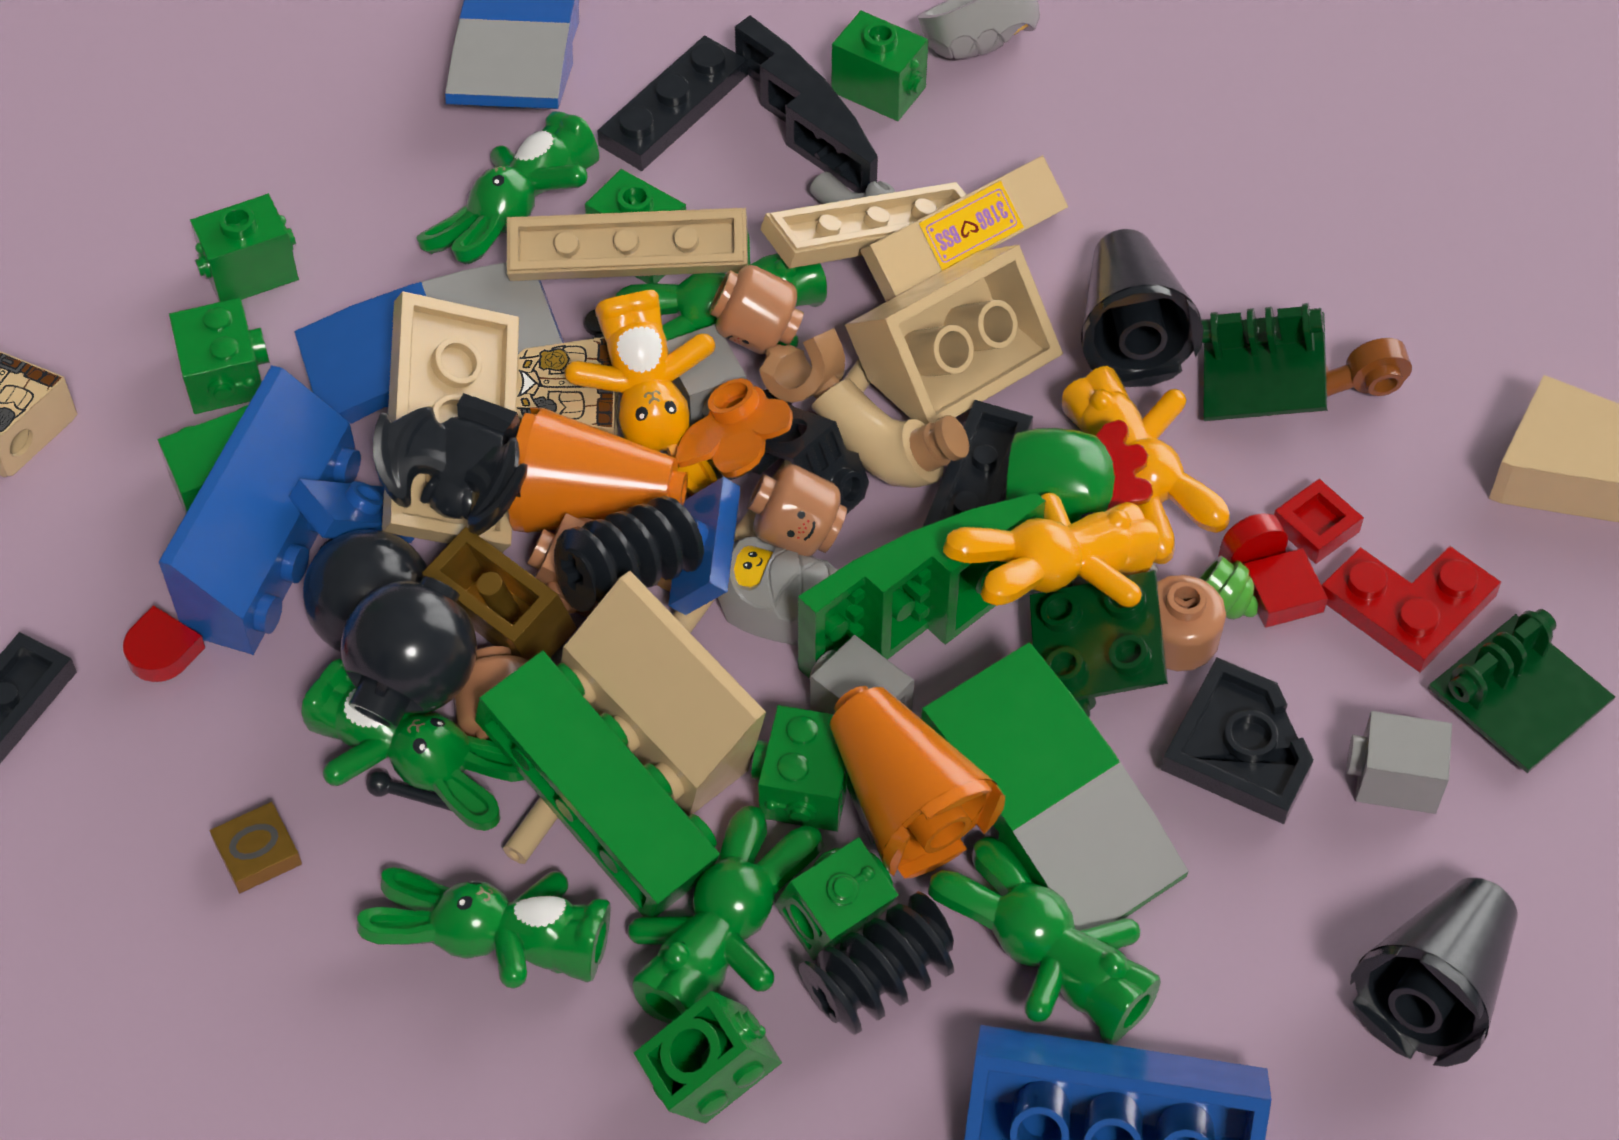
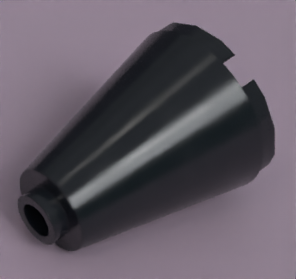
(1137, 313)
(1439, 974)

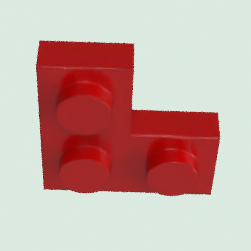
(1409, 617)

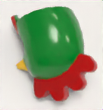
(1079, 467)

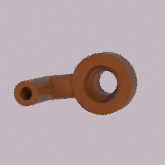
(1372, 368)

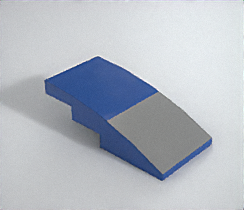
(512, 53)
(351, 349)

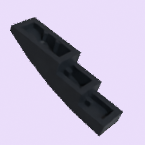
(815, 116)

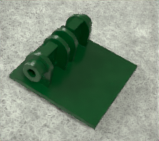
(1264, 363)
(1099, 643)
(1522, 690)

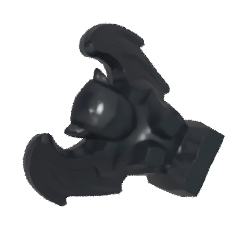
(462, 455)

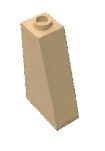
(1563, 455)

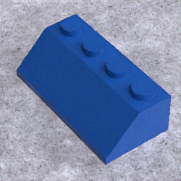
(242, 531)
(1100, 1091)

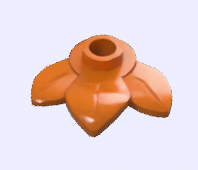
(735, 429)

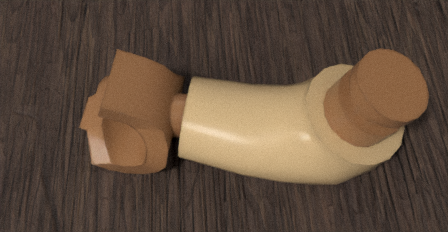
(890, 449)

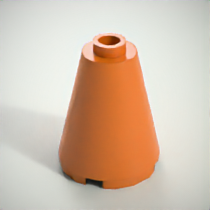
(585, 473)
(910, 782)

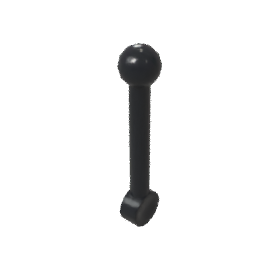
(380, 784)

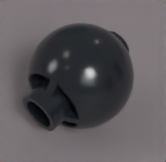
(350, 570)
(407, 650)

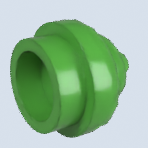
(1234, 587)

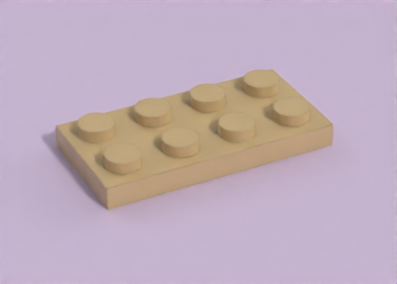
(436, 358)

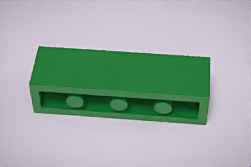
(597, 784)

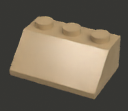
(957, 336)
(665, 693)

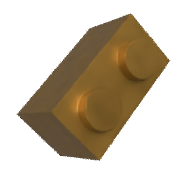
(502, 597)

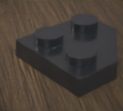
(1241, 743)

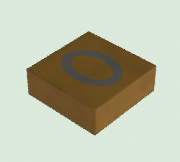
(255, 847)

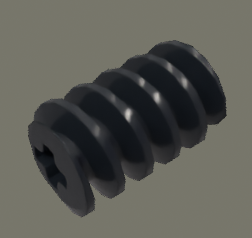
(645, 539)
(880, 962)

